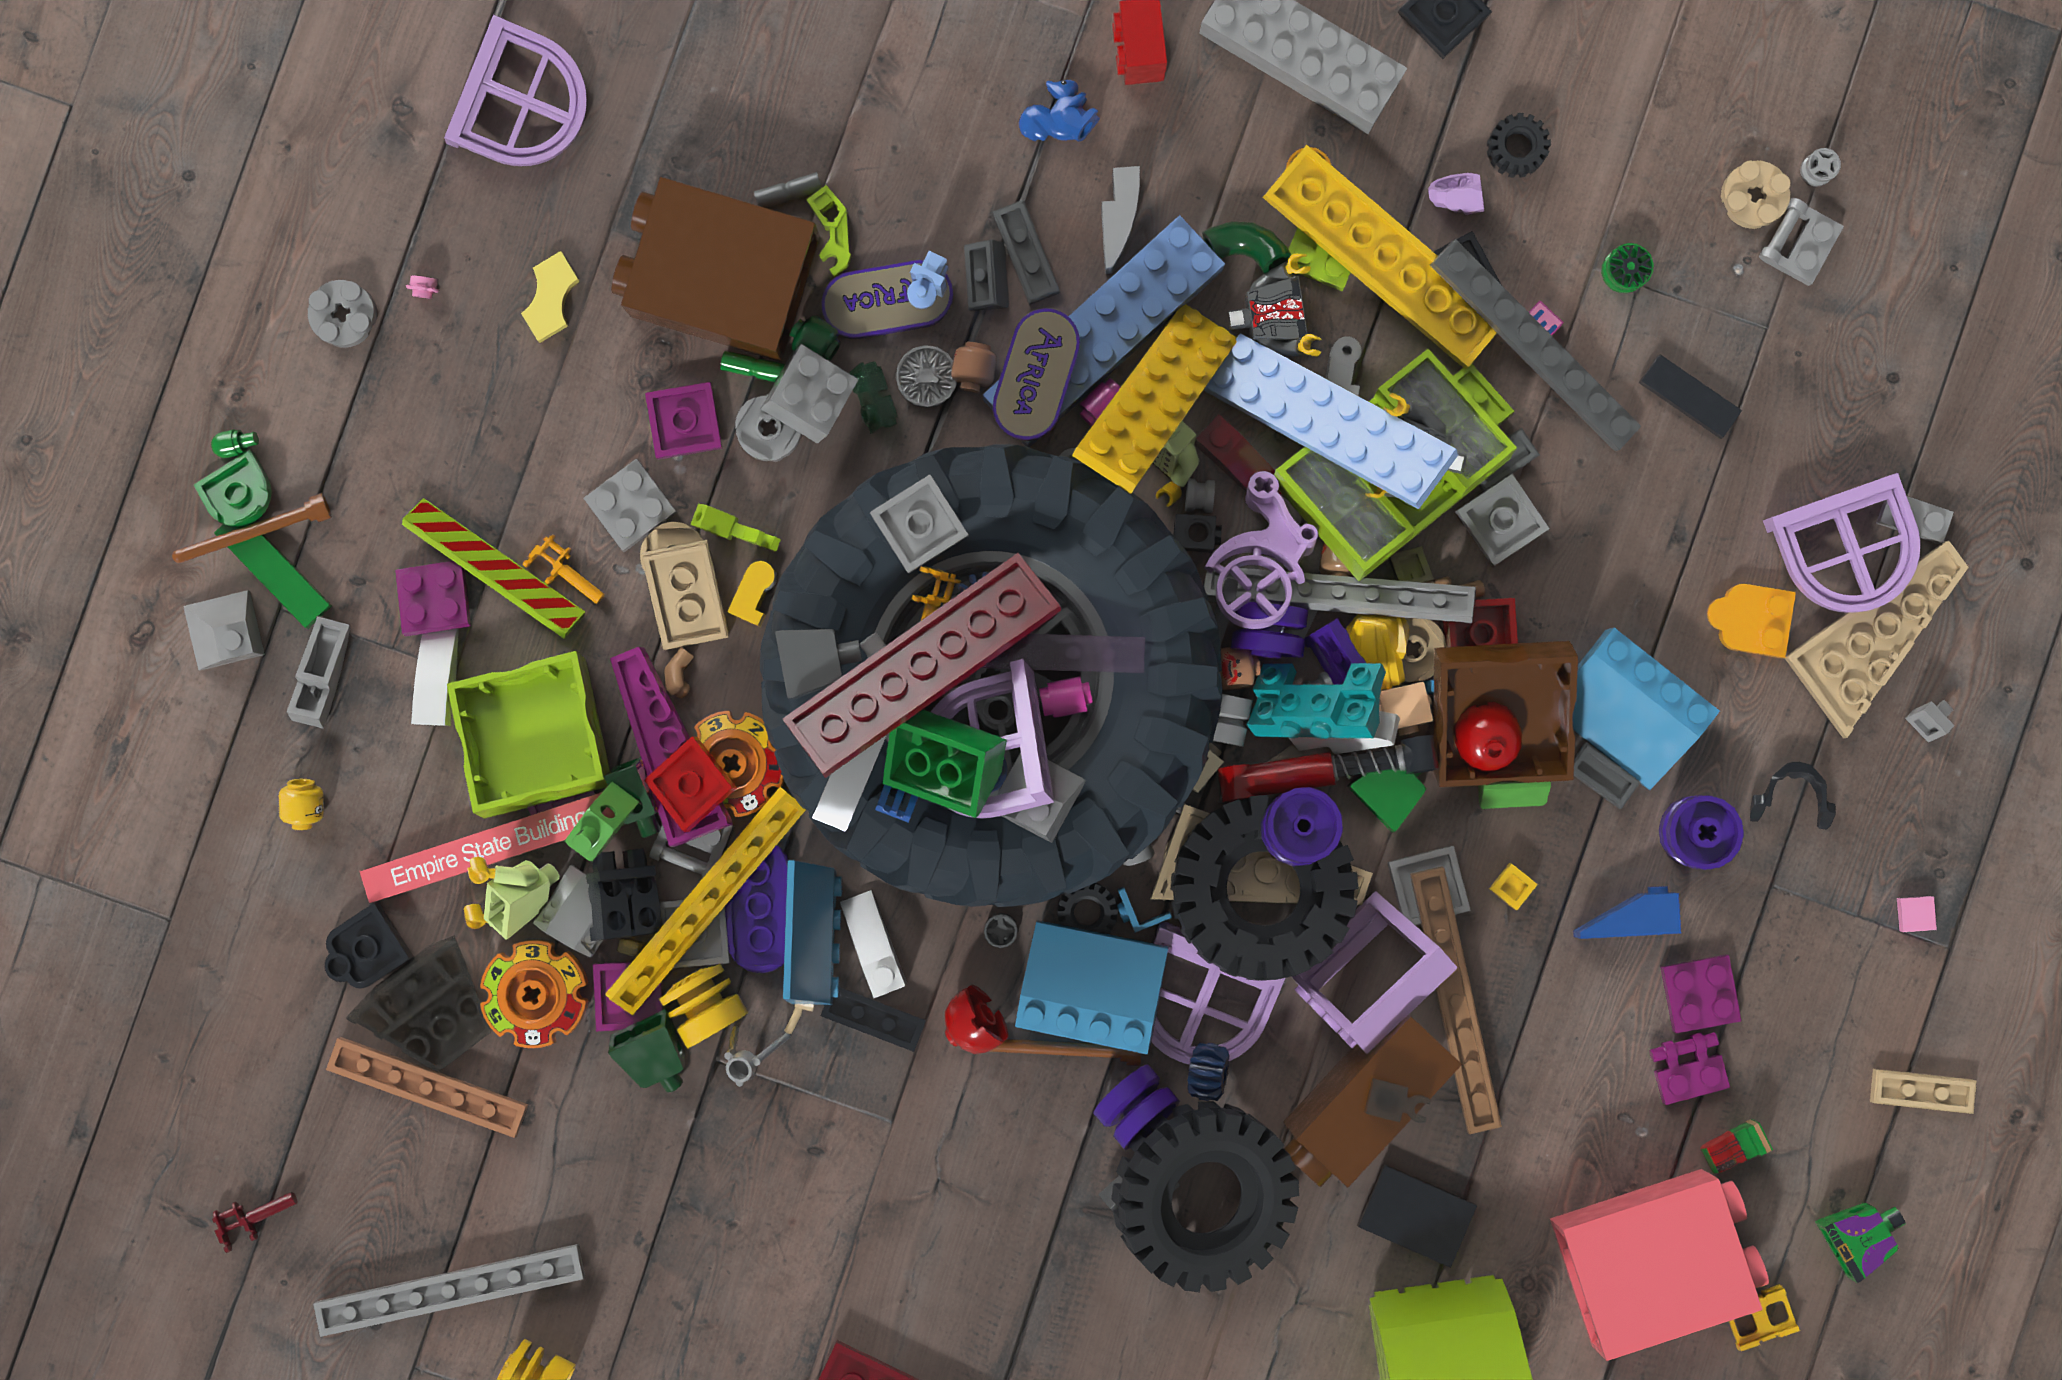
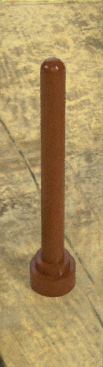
(314, 509)
(1068, 1049)

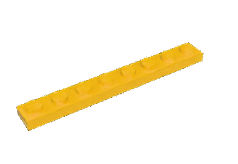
(705, 901)

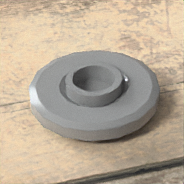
(925, 376)

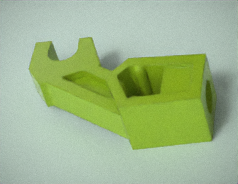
(839, 237)
(727, 525)

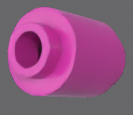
(1098, 400)
(1065, 697)

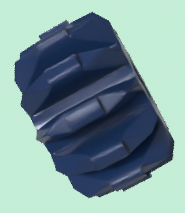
(1208, 1071)

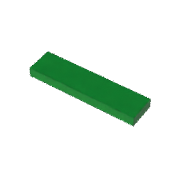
(280, 577)

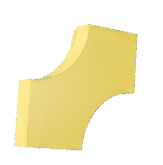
(554, 282)

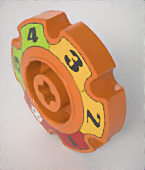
(749, 741)
(555, 1008)

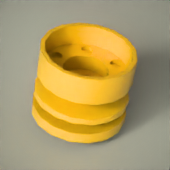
(703, 1005)
(522, 1368)

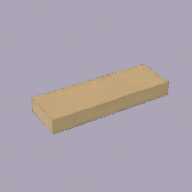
(1923, 1091)

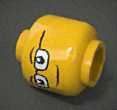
(301, 803)

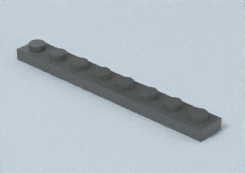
(1535, 345)

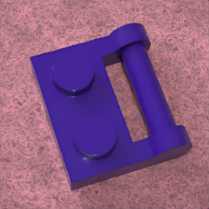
(1334, 650)

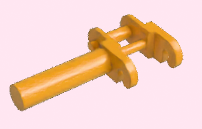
(564, 571)
(933, 601)

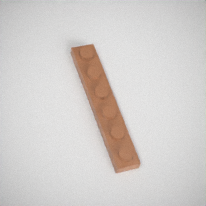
(427, 1087)

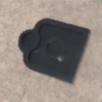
(365, 948)

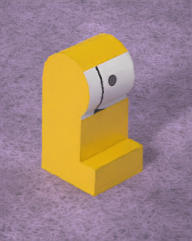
(751, 592)

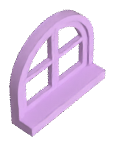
(480, 82)
(1837, 507)
(1029, 736)
(1182, 1051)

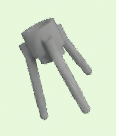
(743, 1064)

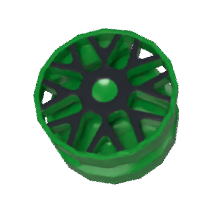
(1627, 268)

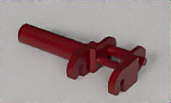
(250, 1219)

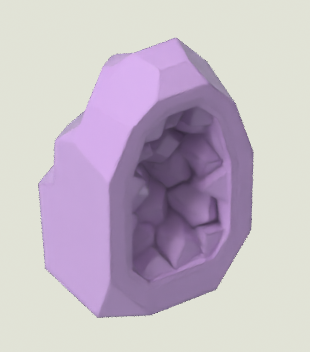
(1458, 193)

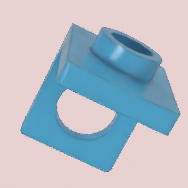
(1127, 913)

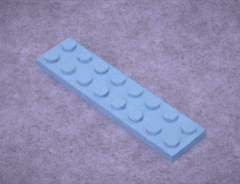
(1332, 421)

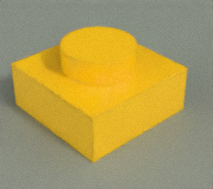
(1513, 886)

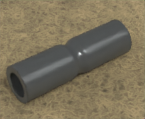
(784, 192)

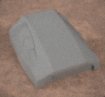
(569, 913)

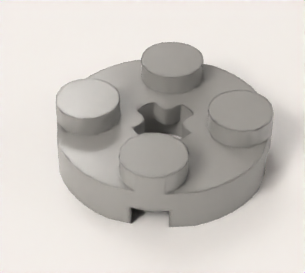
(358, 322)
(750, 433)

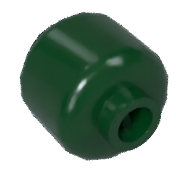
(816, 336)

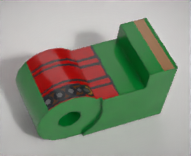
(1736, 1146)

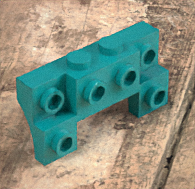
(1317, 709)

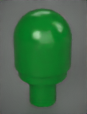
(233, 443)

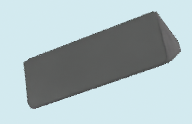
(986, 275)

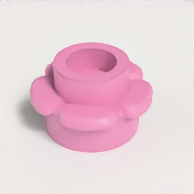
(423, 286)

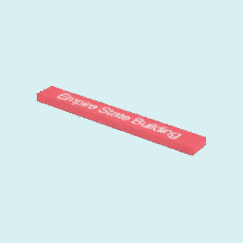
(492, 844)

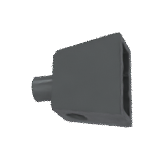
(813, 659)

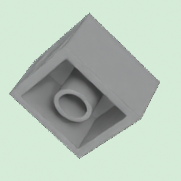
(809, 394)

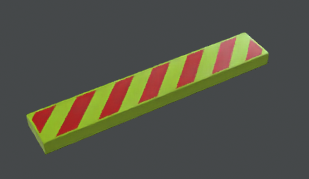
(493, 568)

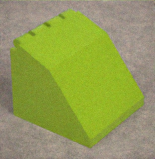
(1448, 1332)

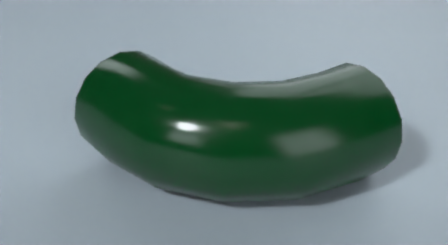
(1247, 240)

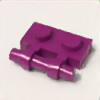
(1692, 1078)

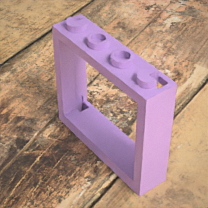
(1395, 1002)

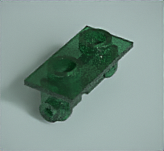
(874, 410)

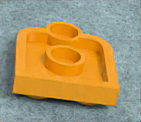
(1753, 619)

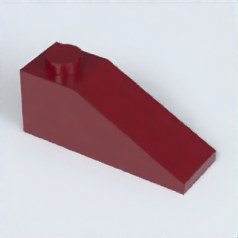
(1231, 452)

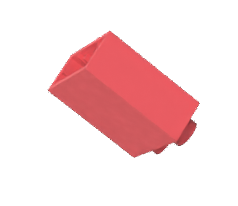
(1660, 1263)

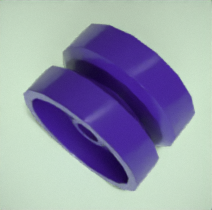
(1272, 640)
(1320, 819)
(1720, 836)
(1135, 1105)

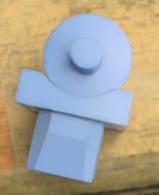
(927, 281)

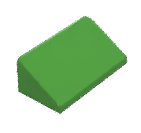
(1513, 794)

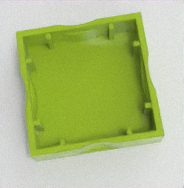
(529, 734)

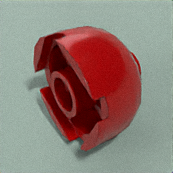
(1488, 736)
(972, 1022)

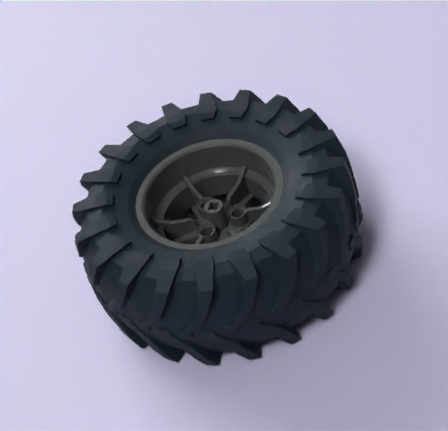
(1111, 574)

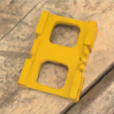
(1764, 1329)

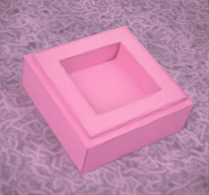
(1916, 914)

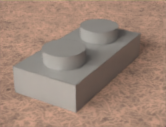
(1930, 519)

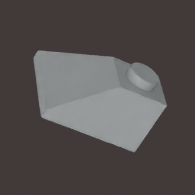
(224, 630)
(1048, 818)

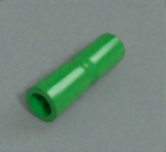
(750, 366)

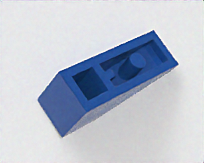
(1638, 916)

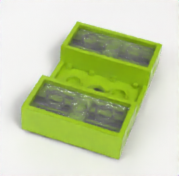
(1370, 529)

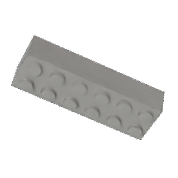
(1307, 55)

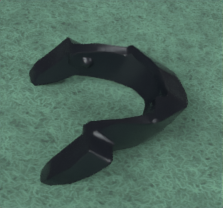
(1796, 770)

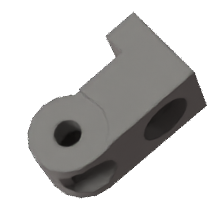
(1341, 363)

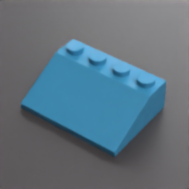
(1636, 708)
(811, 934)
(1092, 987)

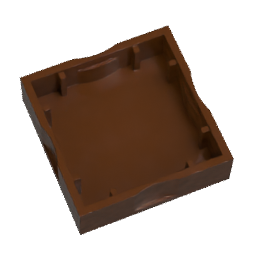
(1529, 679)

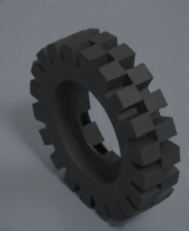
(1236, 944)
(1159, 1162)

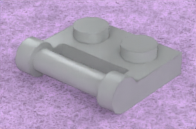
(1810, 247)
(712, 843)

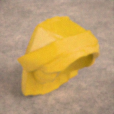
(1381, 641)

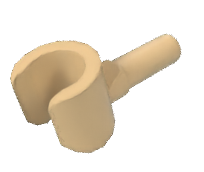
(797, 1012)

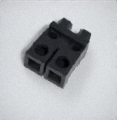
(623, 899)

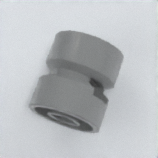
(1230, 721)

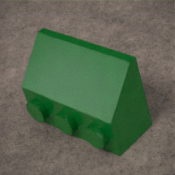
(944, 762)

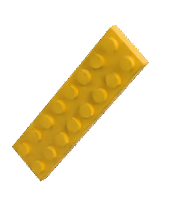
(1378, 253)
(1155, 398)

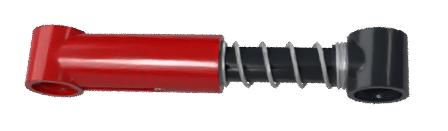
(1322, 769)

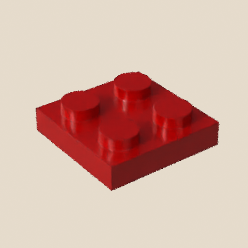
(690, 784)

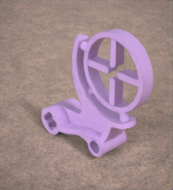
(1281, 540)

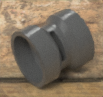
(1000, 935)

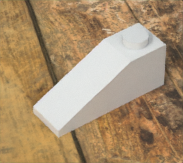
(873, 944)

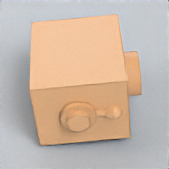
(1410, 704)

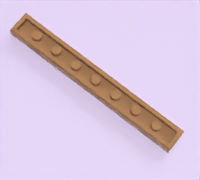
(1457, 1003)

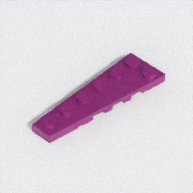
(658, 733)

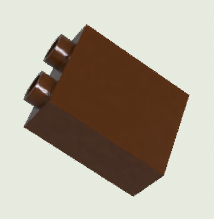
(716, 268)
(1331, 1124)

